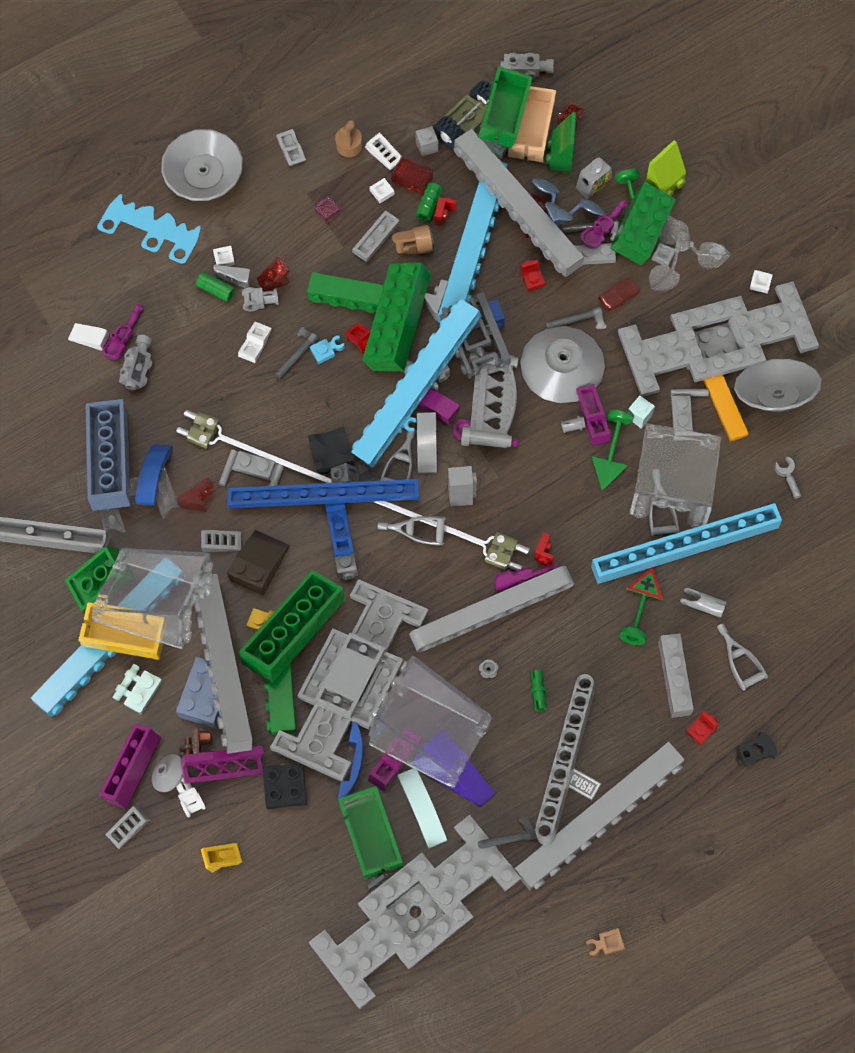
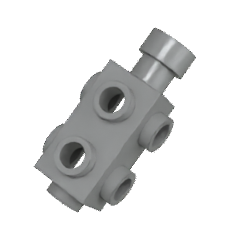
(527, 64)
(136, 364)

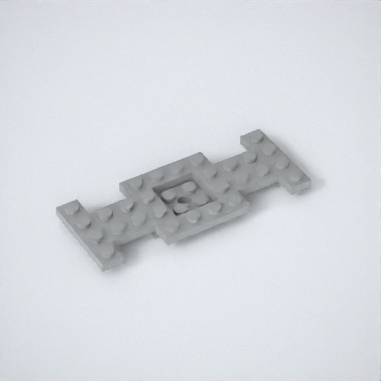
(395, 930)

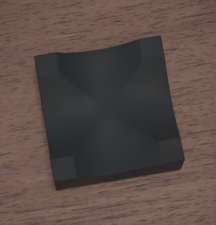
(330, 450)
(284, 785)

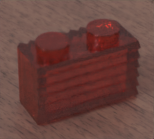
(412, 175)

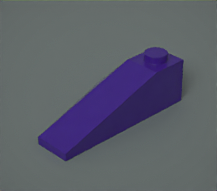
(471, 786)

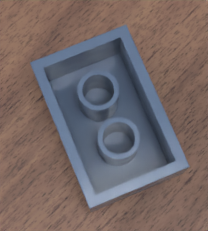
(197, 700)

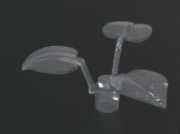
(675, 231)

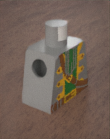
(596, 175)

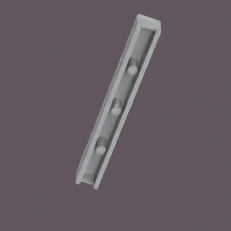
(53, 535)

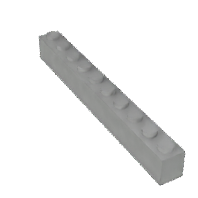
(518, 203)
(224, 671)
(600, 815)

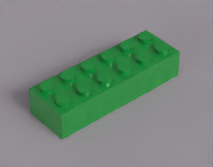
(396, 317)
(292, 626)

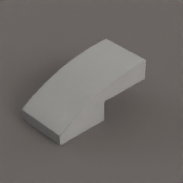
(290, 147)

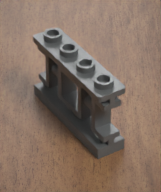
(488, 331)

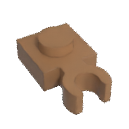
(609, 942)

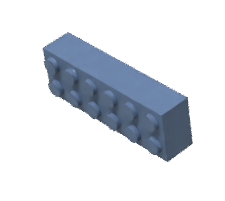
(107, 455)

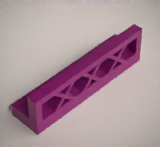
(217, 758)

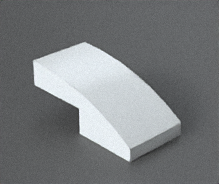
(255, 342)

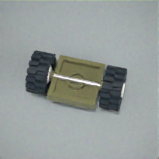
(464, 115)

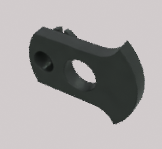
(746, 754)

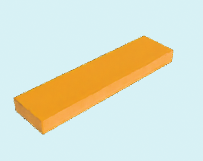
(726, 408)

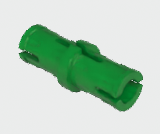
(538, 690)

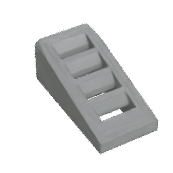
(235, 275)
(213, 534)
(132, 831)

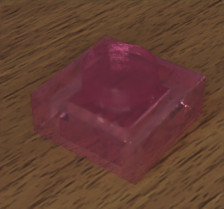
(327, 208)

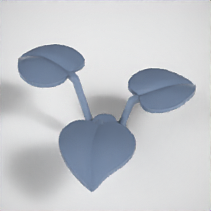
(560, 215)

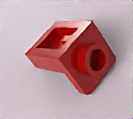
(443, 206)
(532, 275)
(359, 336)
(544, 546)
(702, 727)

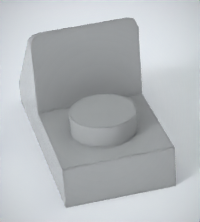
(433, 302)

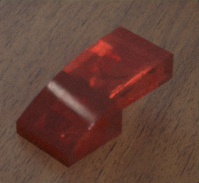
(618, 294)

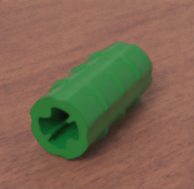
(429, 202)
(215, 287)

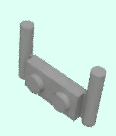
(682, 407)
(252, 466)

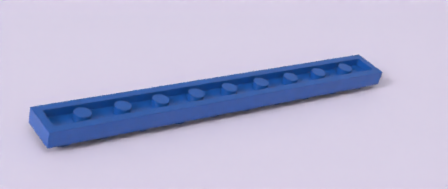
(323, 493)

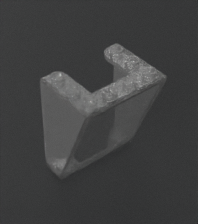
(676, 472)
(154, 593)
(428, 723)

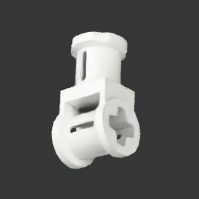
(189, 798)

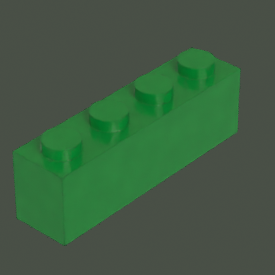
(344, 292)
(281, 704)

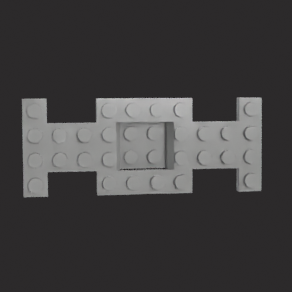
(721, 347)
(342, 675)

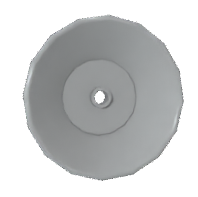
(198, 152)
(555, 378)
(778, 385)

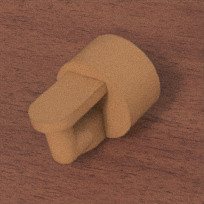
(349, 140)
(422, 240)

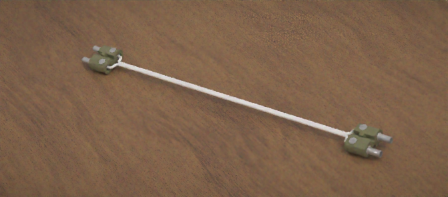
(203, 435)

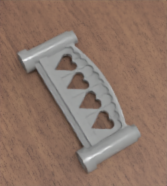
(479, 432)

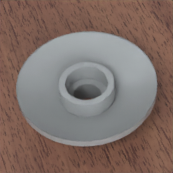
(167, 773)

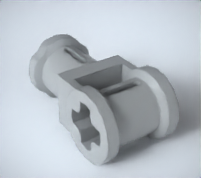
(258, 298)

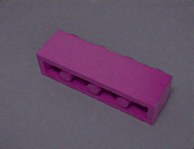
(130, 766)

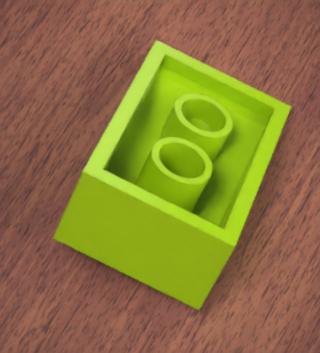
(667, 170)

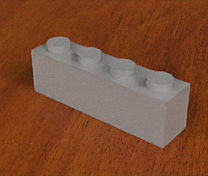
(675, 675)

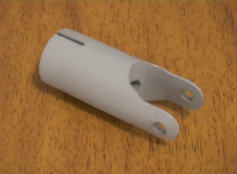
(705, 603)

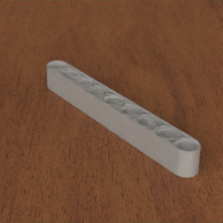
(491, 609)
(565, 767)

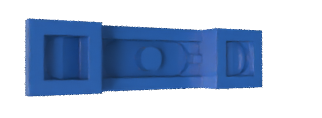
(150, 474)
(339, 529)
(355, 740)

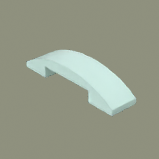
(422, 807)

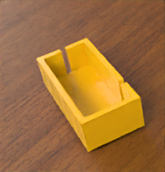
(116, 640)

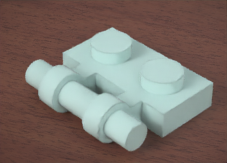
(141, 693)

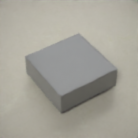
(663, 254)

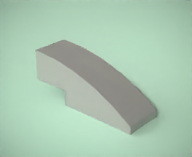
(426, 443)

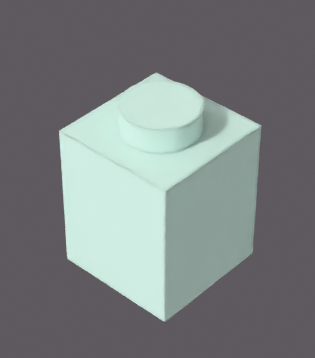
(641, 410)

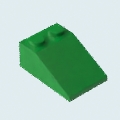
(562, 145)
(90, 577)

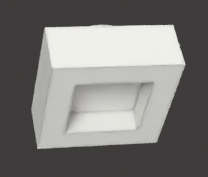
(382, 190)
(224, 256)
(761, 281)

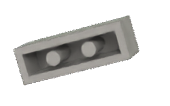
(461, 486)

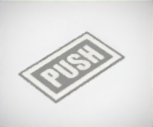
(584, 784)

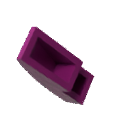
(437, 403)
(593, 415)
(385, 771)

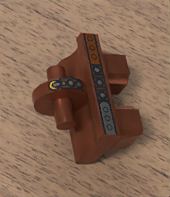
(199, 738)

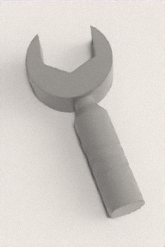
(786, 472)

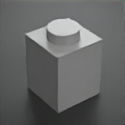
(426, 141)

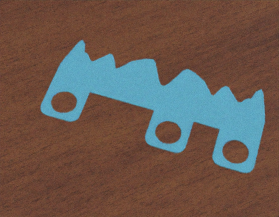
(160, 229)

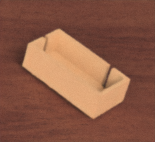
(534, 125)

